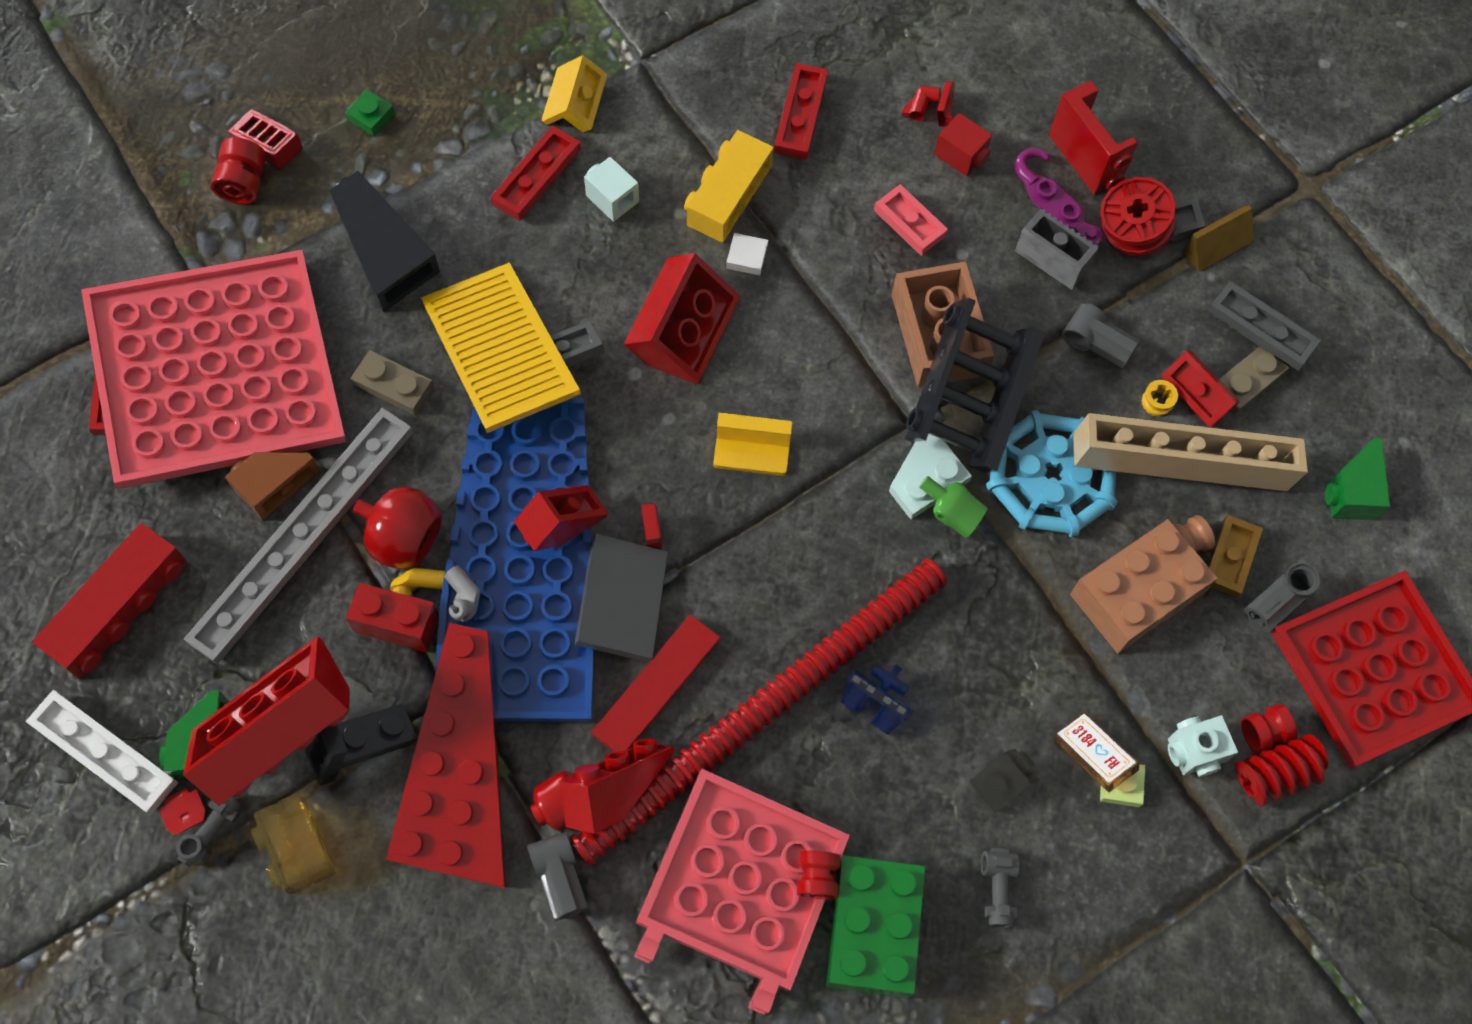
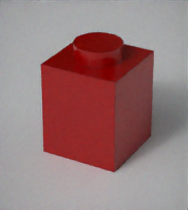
(963, 145)

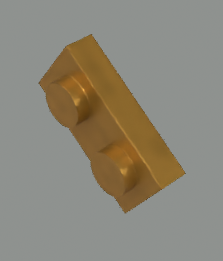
(1233, 554)

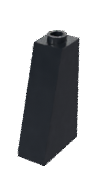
(385, 245)

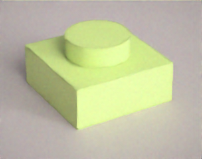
(1127, 793)

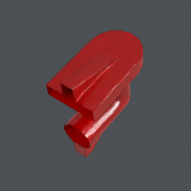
(917, 106)

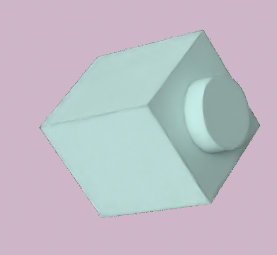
(611, 188)

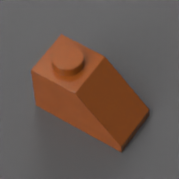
(271, 479)

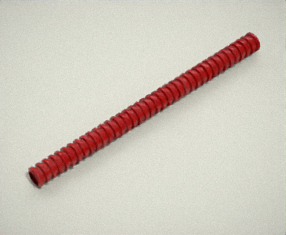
(770, 703)

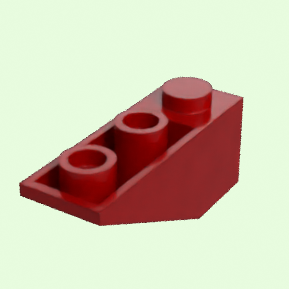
(608, 790)

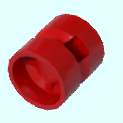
(238, 171)

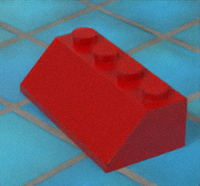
(267, 723)

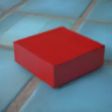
(651, 526)

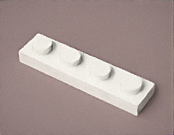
(102, 752)

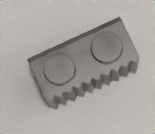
(1056, 249)

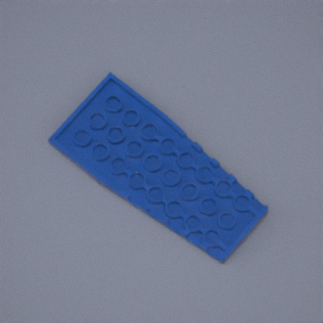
(526, 595)

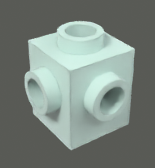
(1201, 745)

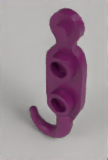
(1050, 196)

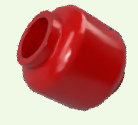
(548, 802)

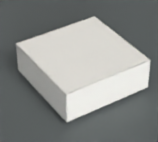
(747, 254)

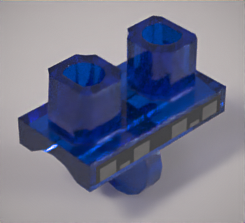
(892, 709)

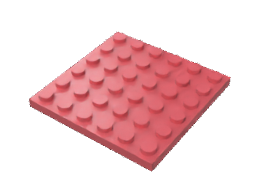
(210, 368)

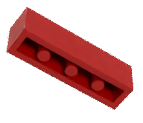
(110, 601)

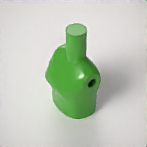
(955, 506)

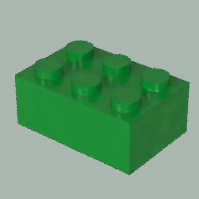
(876, 927)

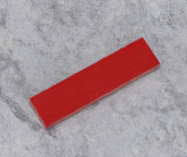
(656, 685)

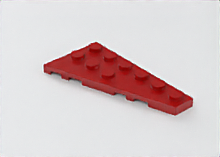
(453, 786)

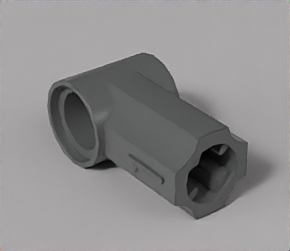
(1092, 332)
(1282, 597)
(556, 866)

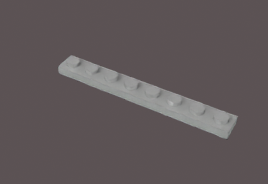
(298, 536)

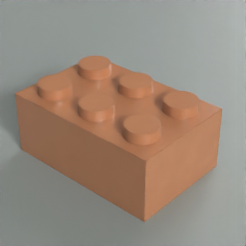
(920, 305)
(1142, 586)

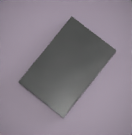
(621, 598)

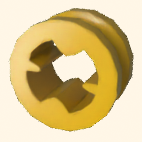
(1168, 391)

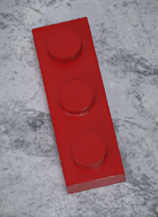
(801, 111)
(535, 173)

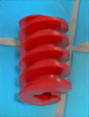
(1282, 769)

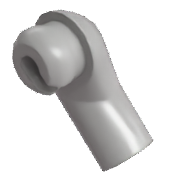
(467, 594)

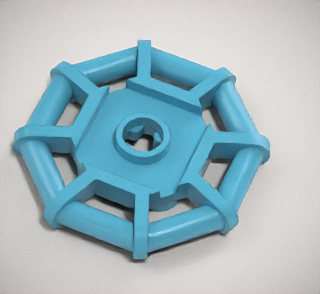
(1044, 492)

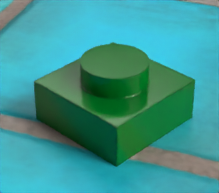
(369, 112)

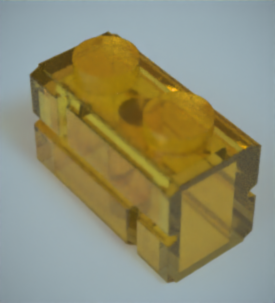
(292, 844)

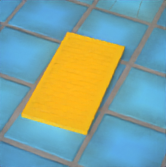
(500, 347)

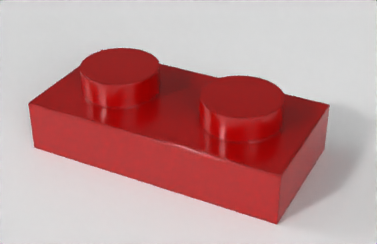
(1200, 388)

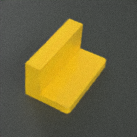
(575, 94)
(752, 444)

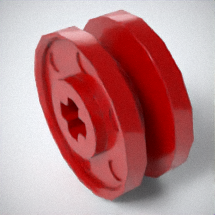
(1138, 198)

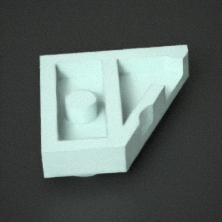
(925, 459)

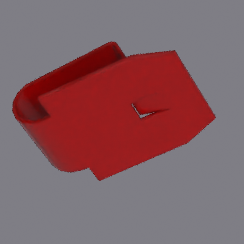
(182, 811)

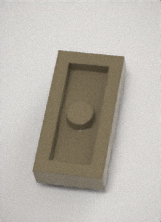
(1253, 376)
(392, 382)

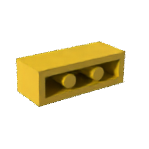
(728, 185)

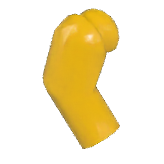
(417, 578)

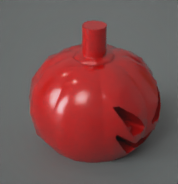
(399, 525)

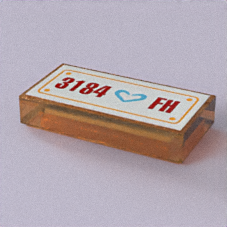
(1097, 752)

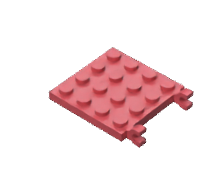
(734, 884)

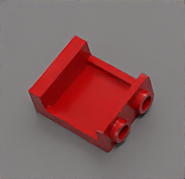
(1086, 141)

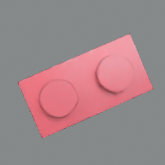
(910, 219)

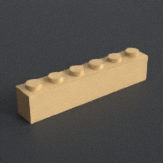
(1189, 452)

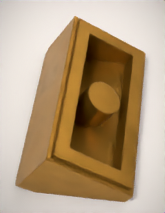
(1220, 238)

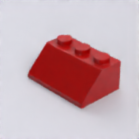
(683, 318)

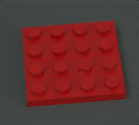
(1377, 668)

